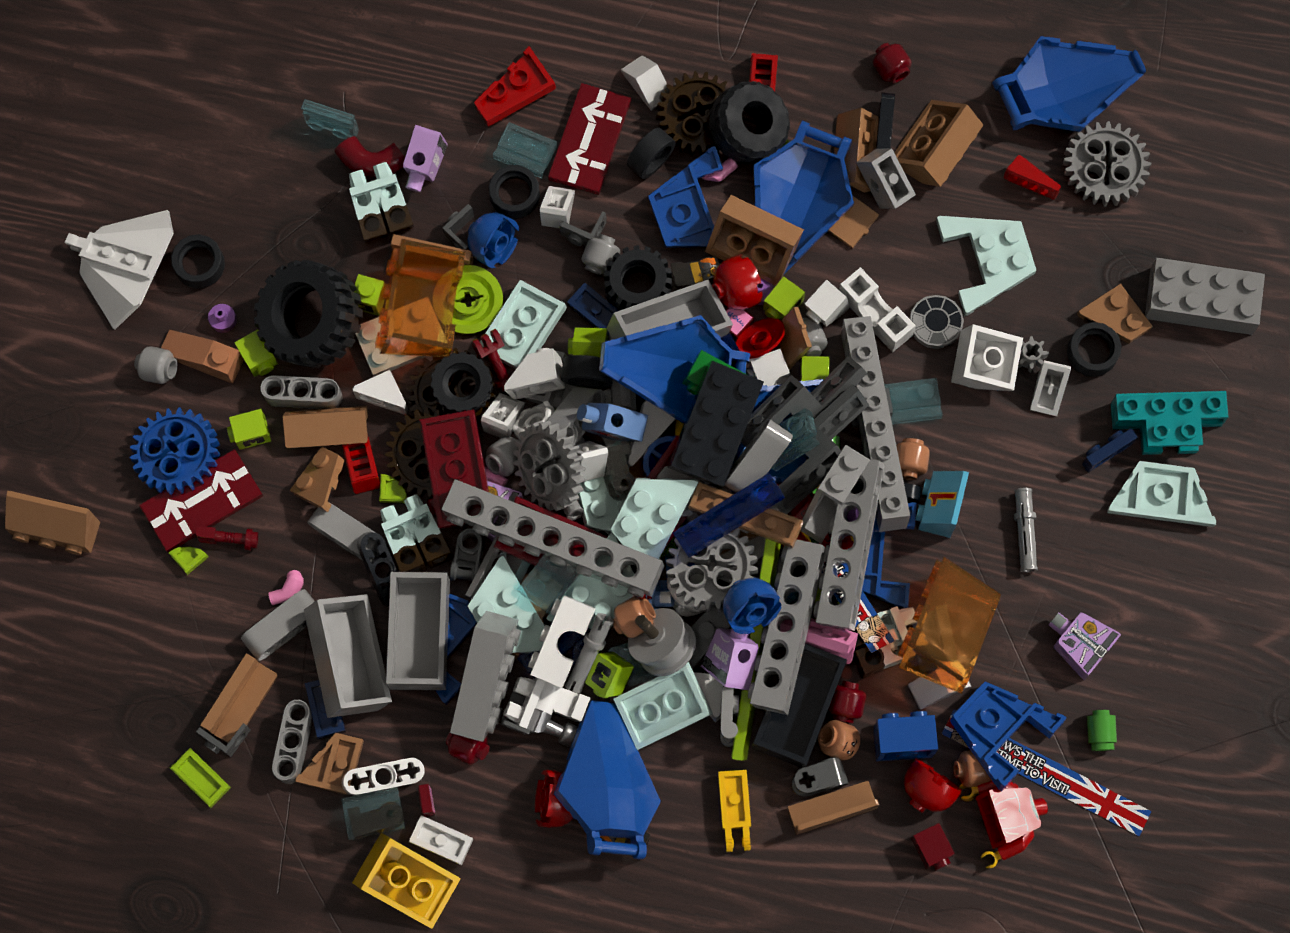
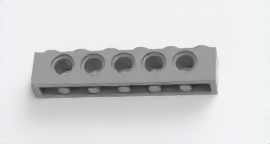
(845, 614)
(779, 697)

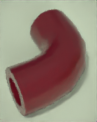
(358, 158)

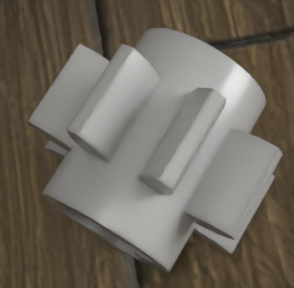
(1032, 361)

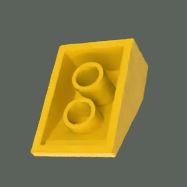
(406, 880)

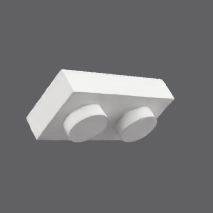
(441, 840)

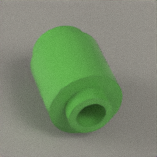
(1101, 730)

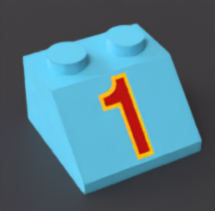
(942, 503)

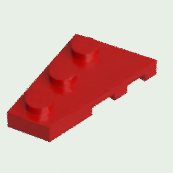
(520, 86)

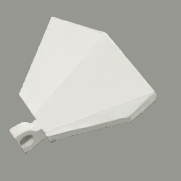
(122, 261)

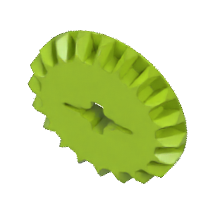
(482, 285)

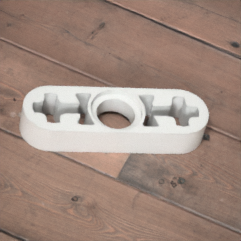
(405, 779)

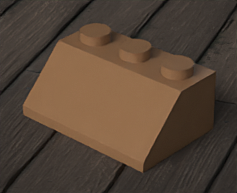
(938, 141)
(755, 235)
(50, 523)

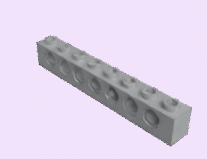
(876, 423)
(464, 496)

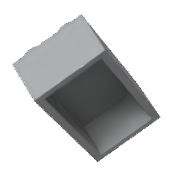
(1204, 296)
(672, 308)
(418, 631)
(347, 655)
(485, 676)

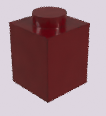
(933, 847)

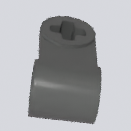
(466, 561)
(824, 776)

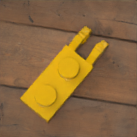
(735, 806)

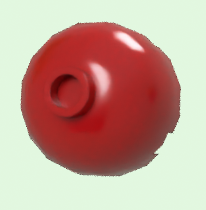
(737, 283)
(929, 788)
(551, 810)

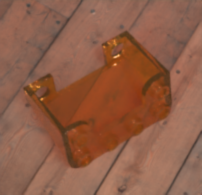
(419, 300)
(949, 626)

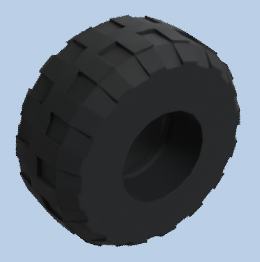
(766, 109)

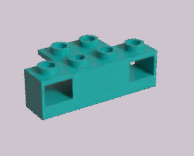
(1169, 418)

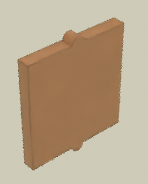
(854, 223)
(795, 340)

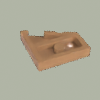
(1118, 312)
(319, 479)
(332, 763)

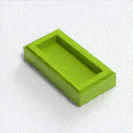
(200, 778)

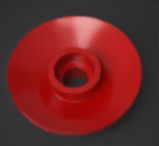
(761, 337)

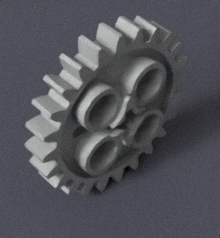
(1131, 166)
(538, 449)
(708, 591)

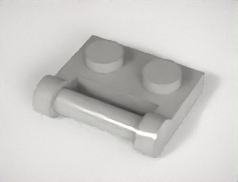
(729, 709)

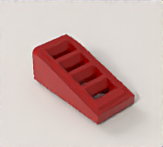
(764, 59)
(1030, 177)
(364, 479)

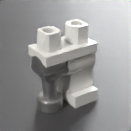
(539, 705)

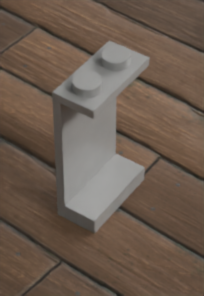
(833, 488)

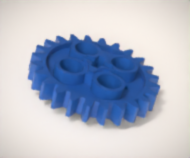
(160, 434)

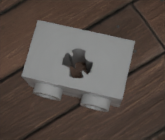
(885, 178)

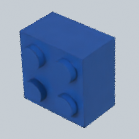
(905, 736)

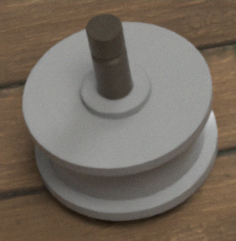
(665, 645)

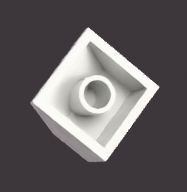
(987, 359)

